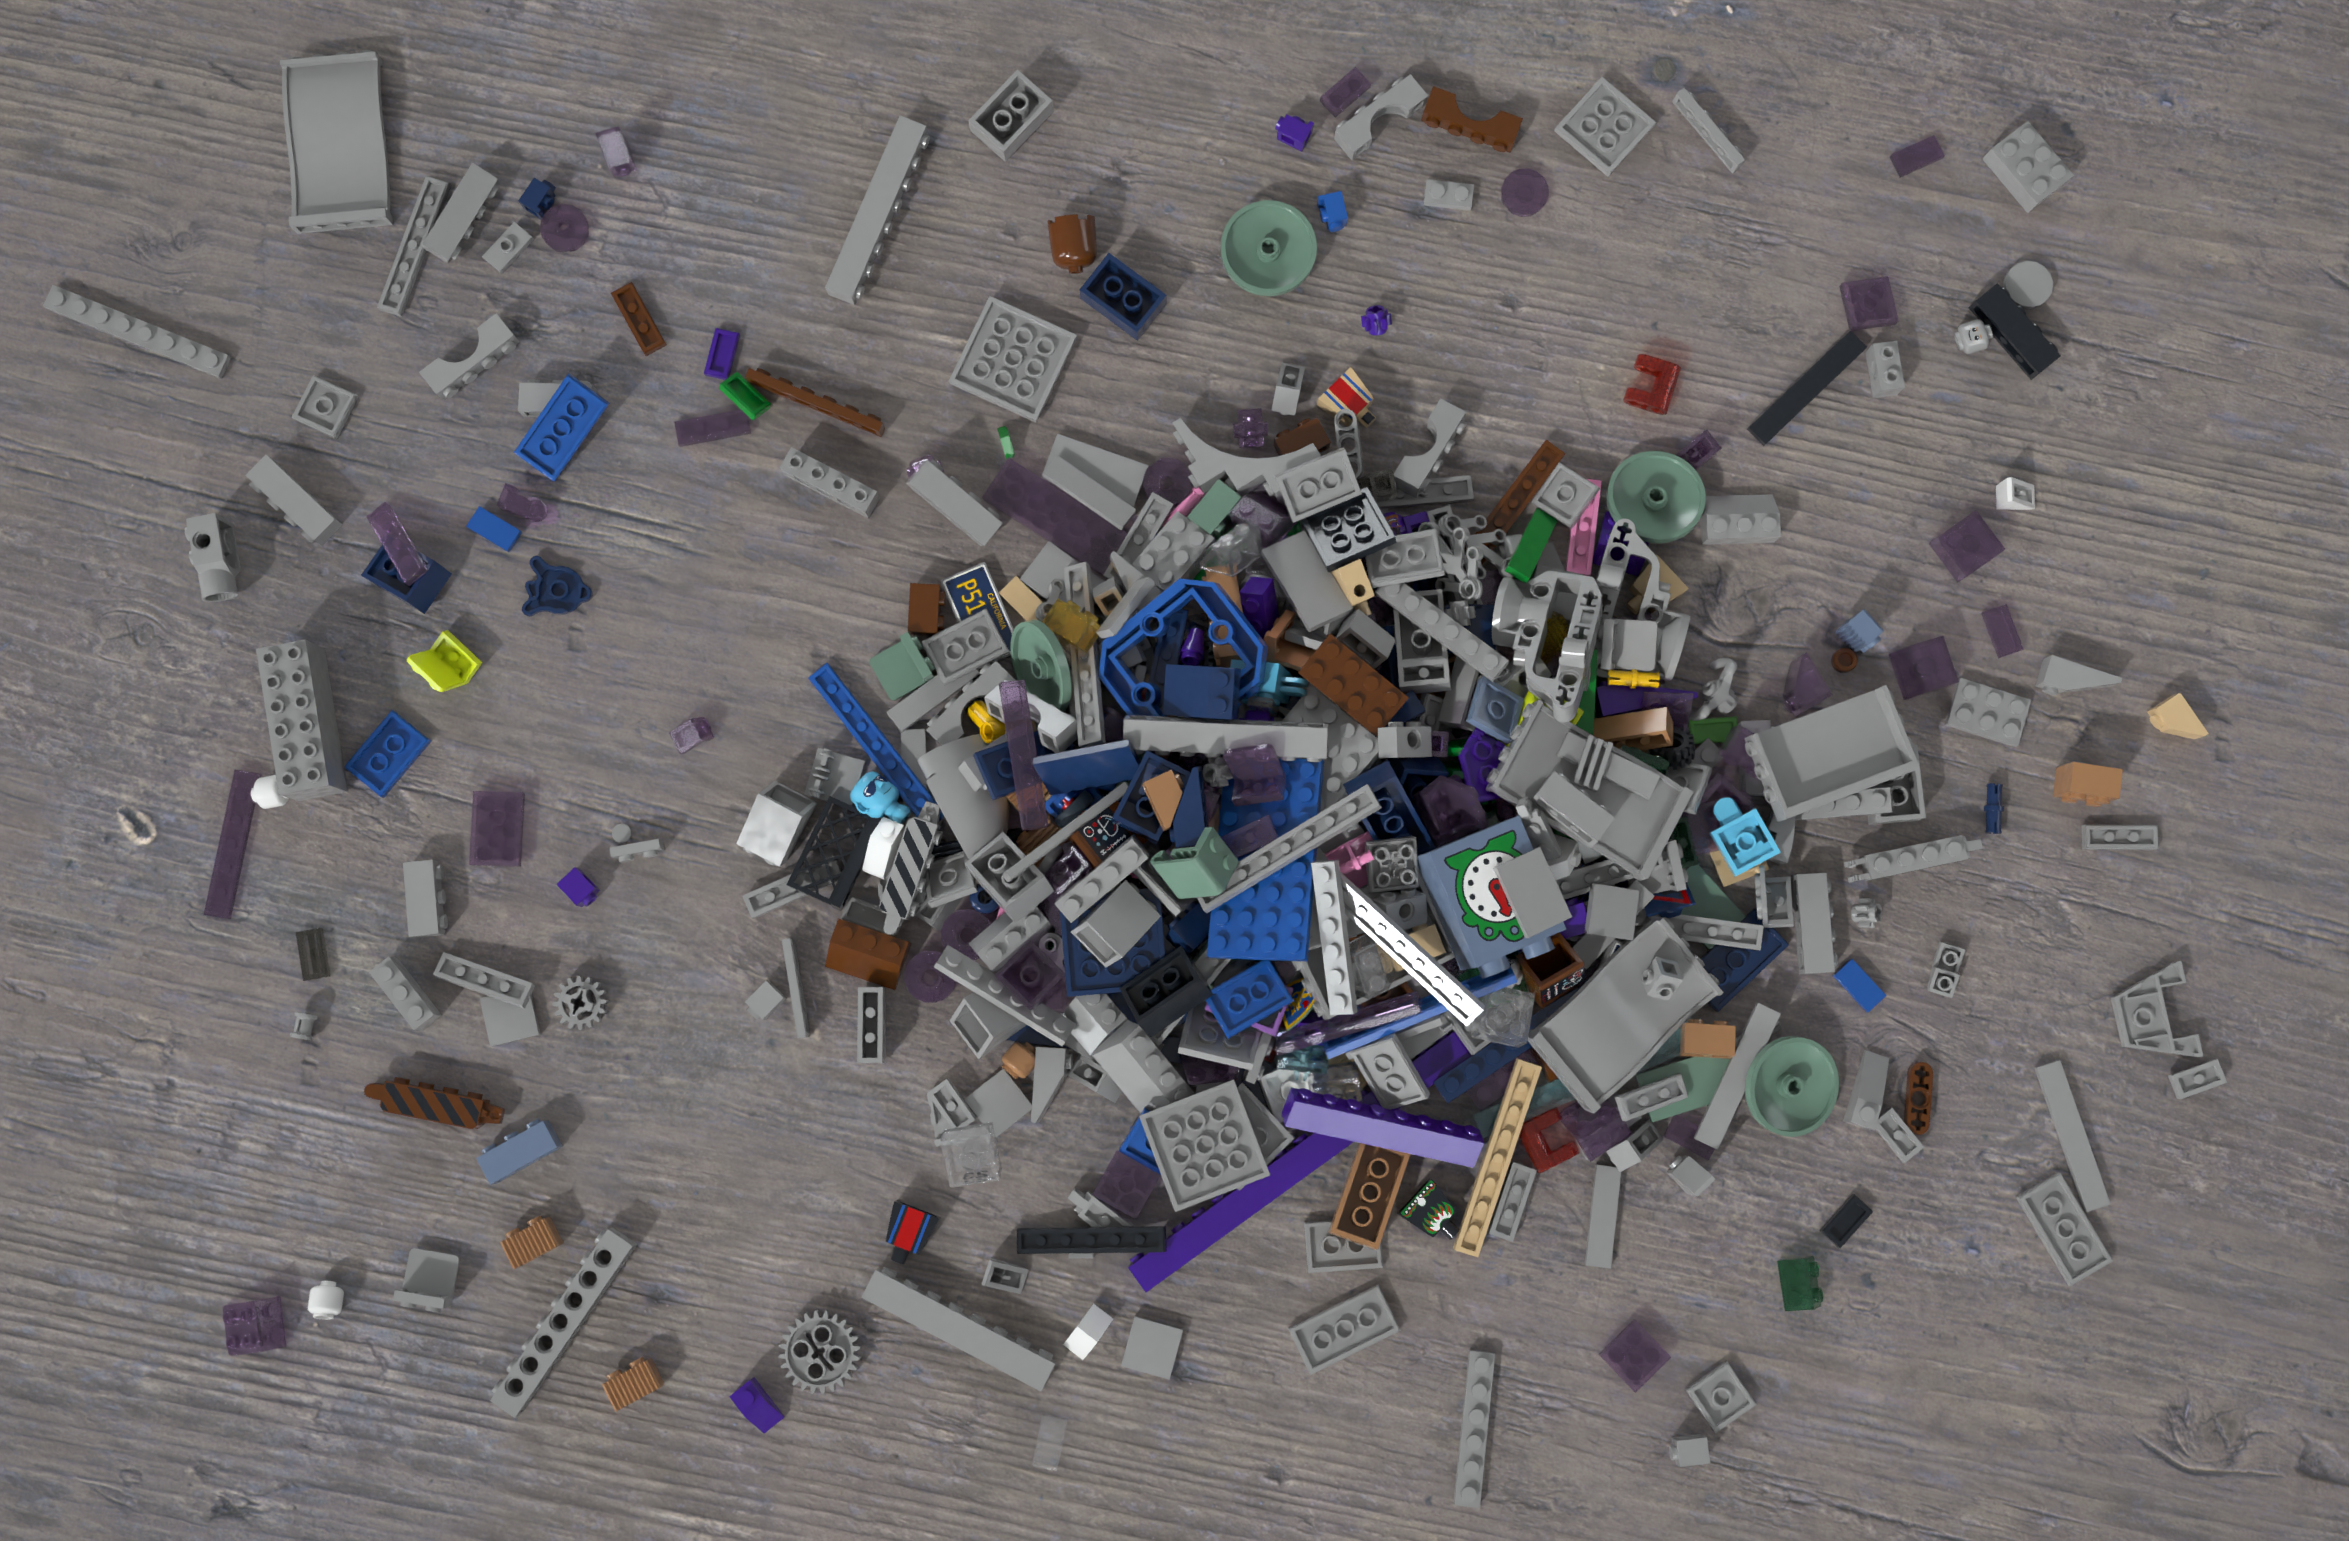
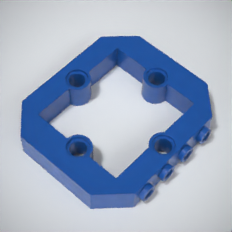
(1218, 607)

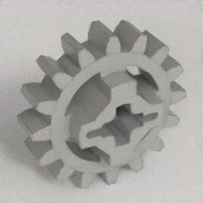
(583, 993)

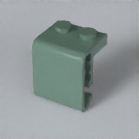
(1197, 869)

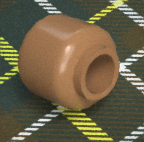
(1019, 1060)

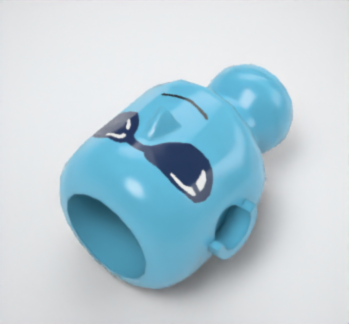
(878, 798)

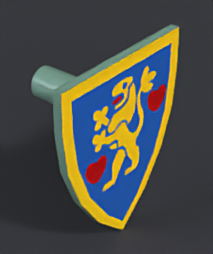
(1300, 1007)

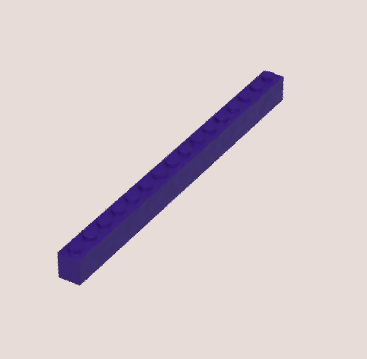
(1285, 1171)

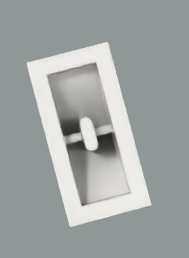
(2015, 495)
(1088, 1331)

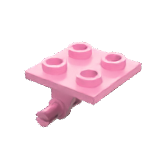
(1353, 859)

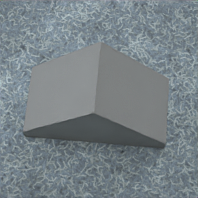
(1004, 1276)

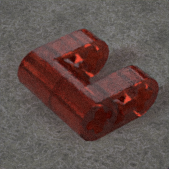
(1663, 387)
(1537, 1146)

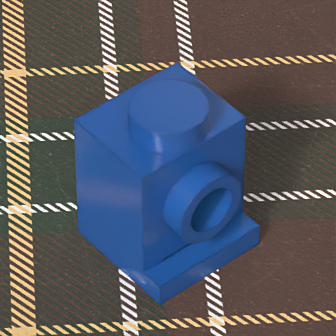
(1333, 211)

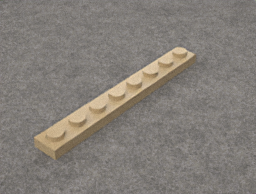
(1497, 1157)

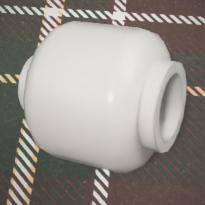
(266, 793)
(325, 1300)

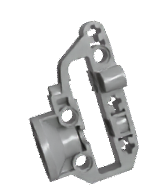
(1524, 613)
(1671, 624)

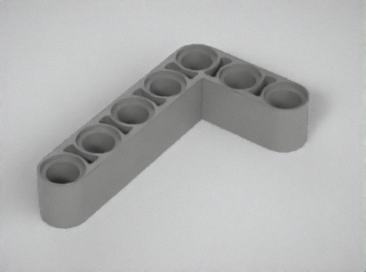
(1343, 434)

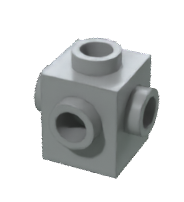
(1662, 978)

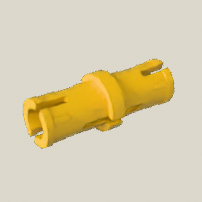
(1633, 678)

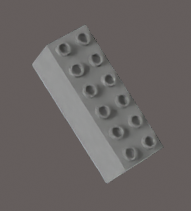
(301, 720)

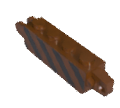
(434, 1105)

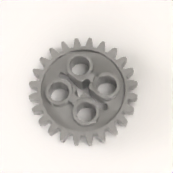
(838, 1338)

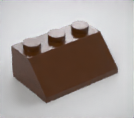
(867, 954)

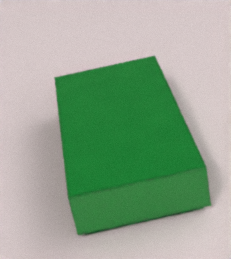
(745, 396)

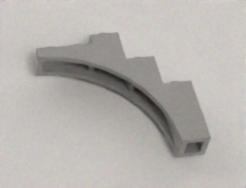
(1238, 472)

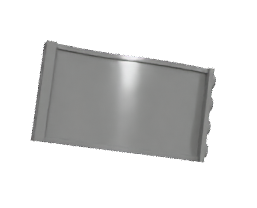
(336, 142)
(1639, 824)
(1613, 1024)

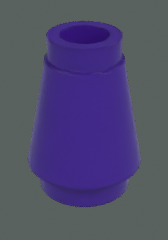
(1193, 648)

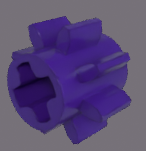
(1376, 320)

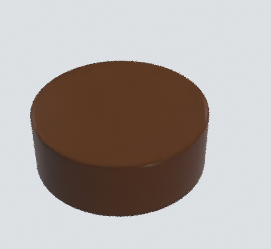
(1844, 660)

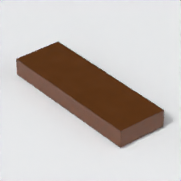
(638, 319)

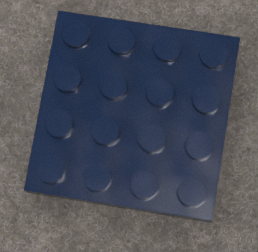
(1089, 976)

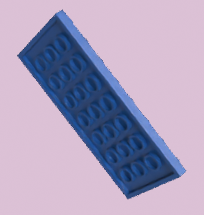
(1276, 913)

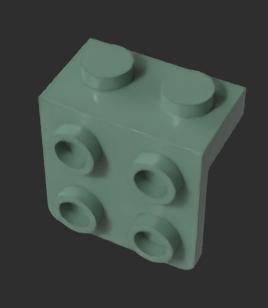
(902, 667)

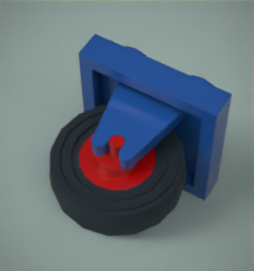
(1070, 805)

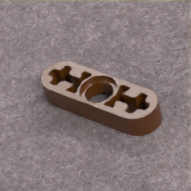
(1927, 1091)

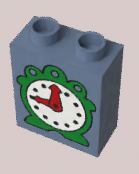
(1472, 899)

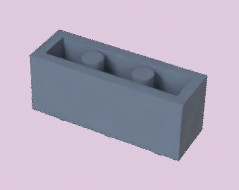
(518, 1151)

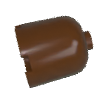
(1073, 242)

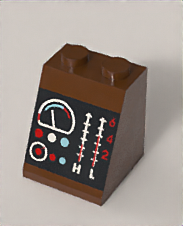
(1101, 836)
(1553, 972)

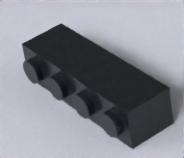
(2015, 331)

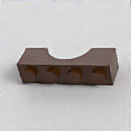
(1444, 113)

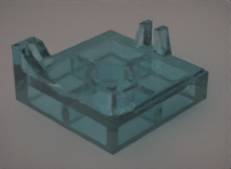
(1306, 1060)

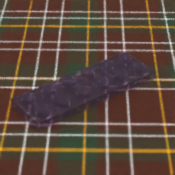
(1054, 515)

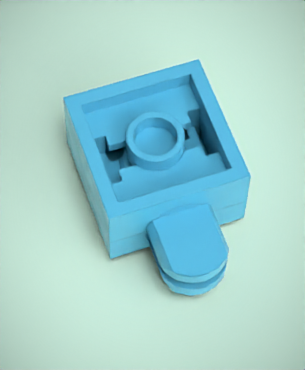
(1277, 683)
(1741, 838)

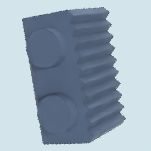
(1860, 632)

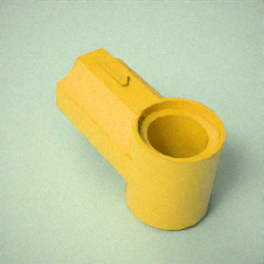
(990, 727)

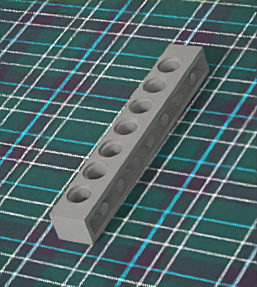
(516, 1401)

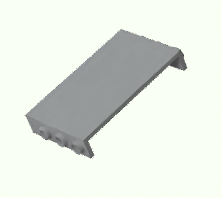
(1832, 753)

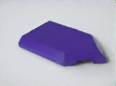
(1477, 760)

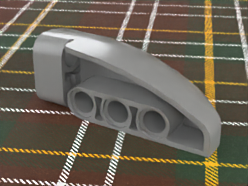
(969, 813)

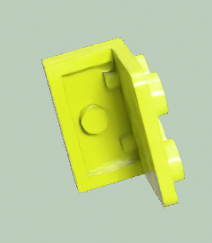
(445, 663)

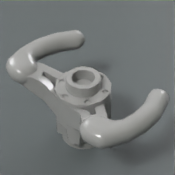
(1718, 692)

